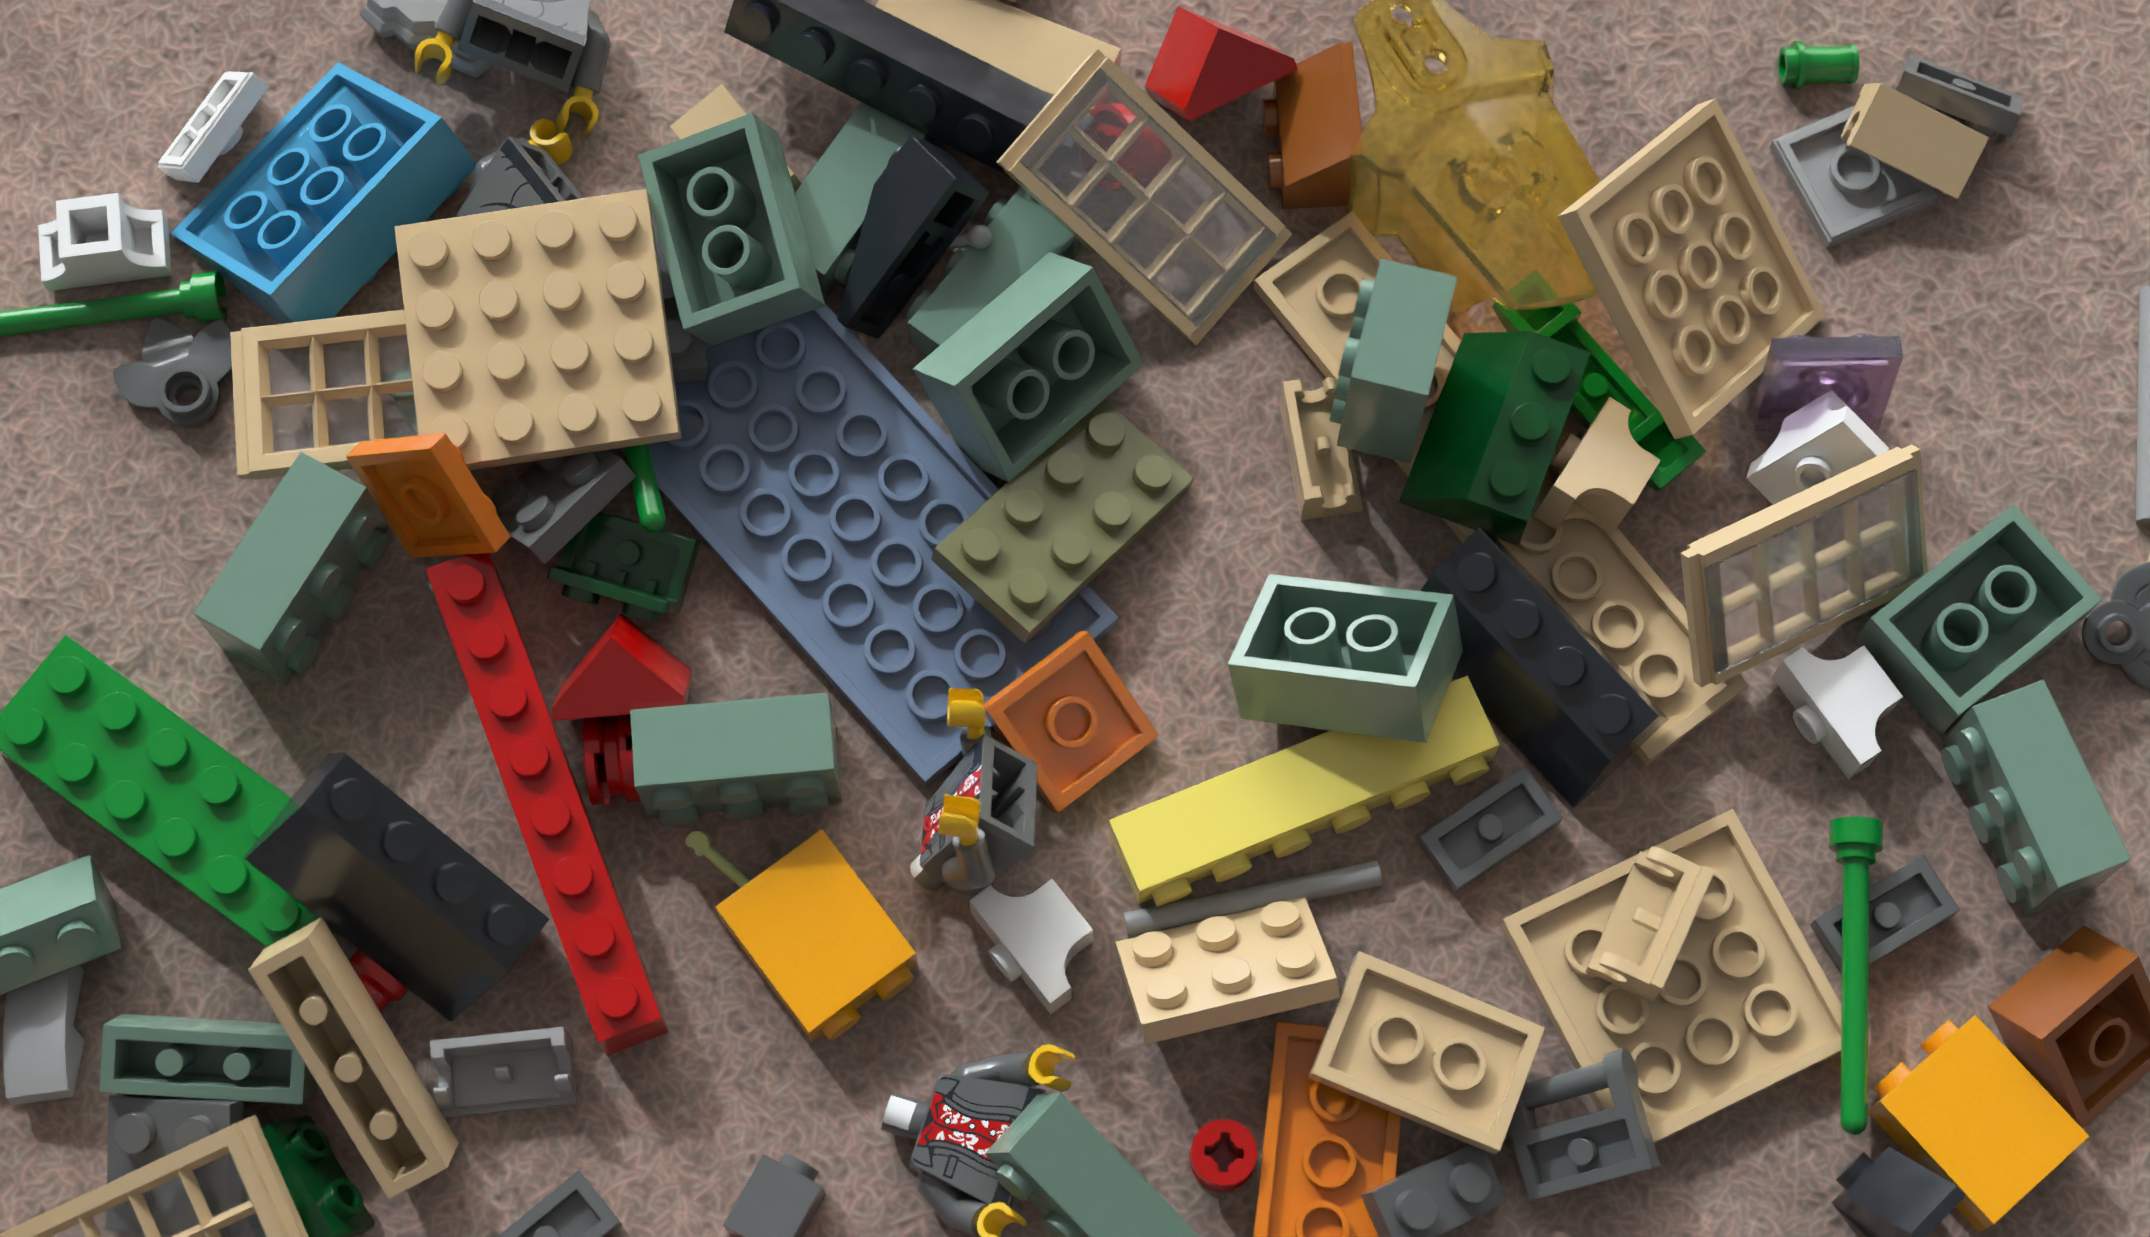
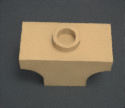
(1598, 473)

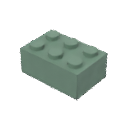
(731, 230)
(1391, 359)
(1029, 365)
(294, 570)
(1977, 619)
(1346, 657)
(736, 757)
(2033, 798)

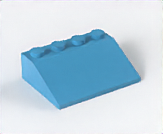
(322, 194)

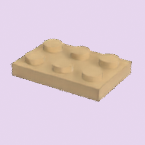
(1226, 970)
(1427, 1053)

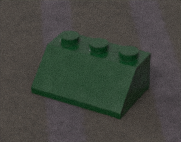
(1495, 430)

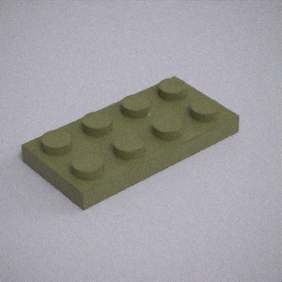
(1062, 520)

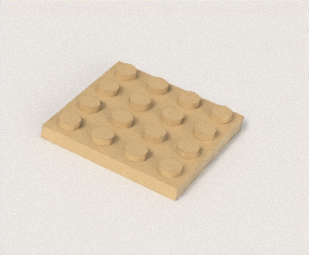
(1692, 267)
(539, 330)
(1735, 1010)

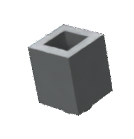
(776, 1200)

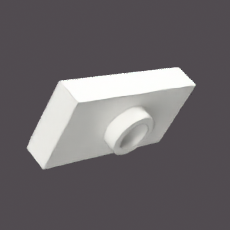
(213, 127)

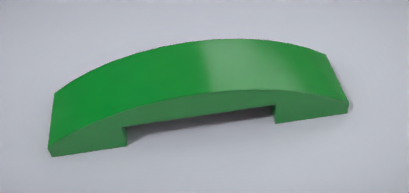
(1605, 380)

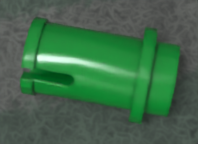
(1817, 64)

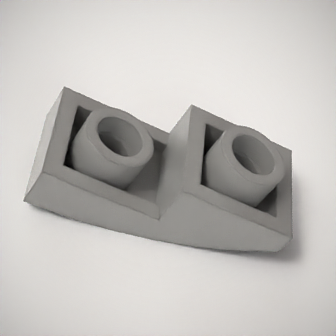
(40, 1041)

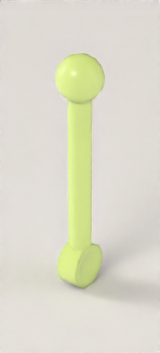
(701, 843)

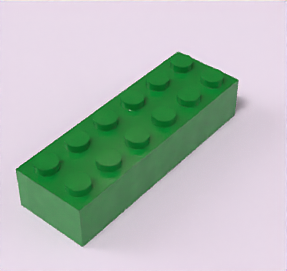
(151, 785)

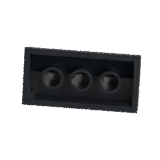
(1541, 671)
(395, 886)

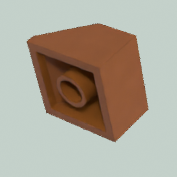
(1314, 130)
(2080, 1022)

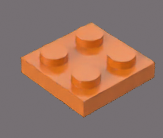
(428, 495)
(1070, 720)

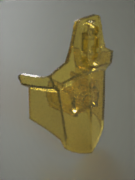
(1469, 158)

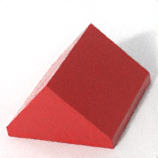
(1210, 65)
(623, 674)

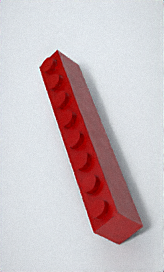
(547, 803)

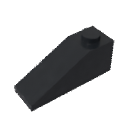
(907, 228)

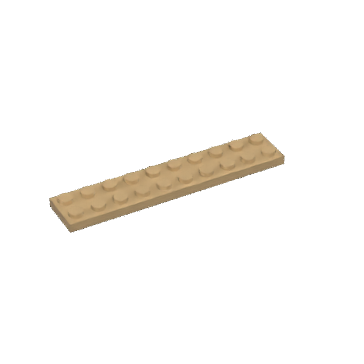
(1578, 563)

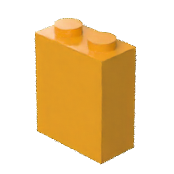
(818, 938)
(1976, 1119)

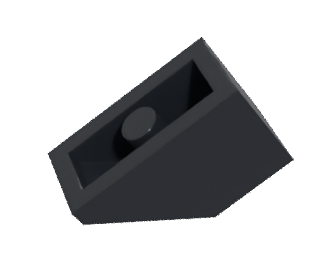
(1894, 1196)

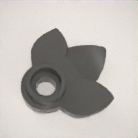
(177, 363)
(2131, 606)

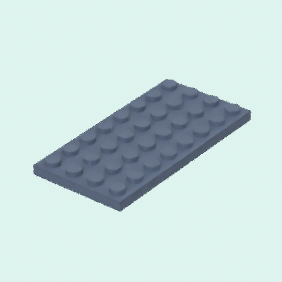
(827, 509)

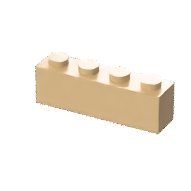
(1004, 37)
(354, 1058)

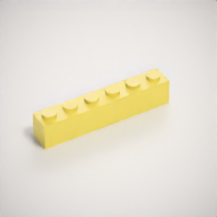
(1293, 795)

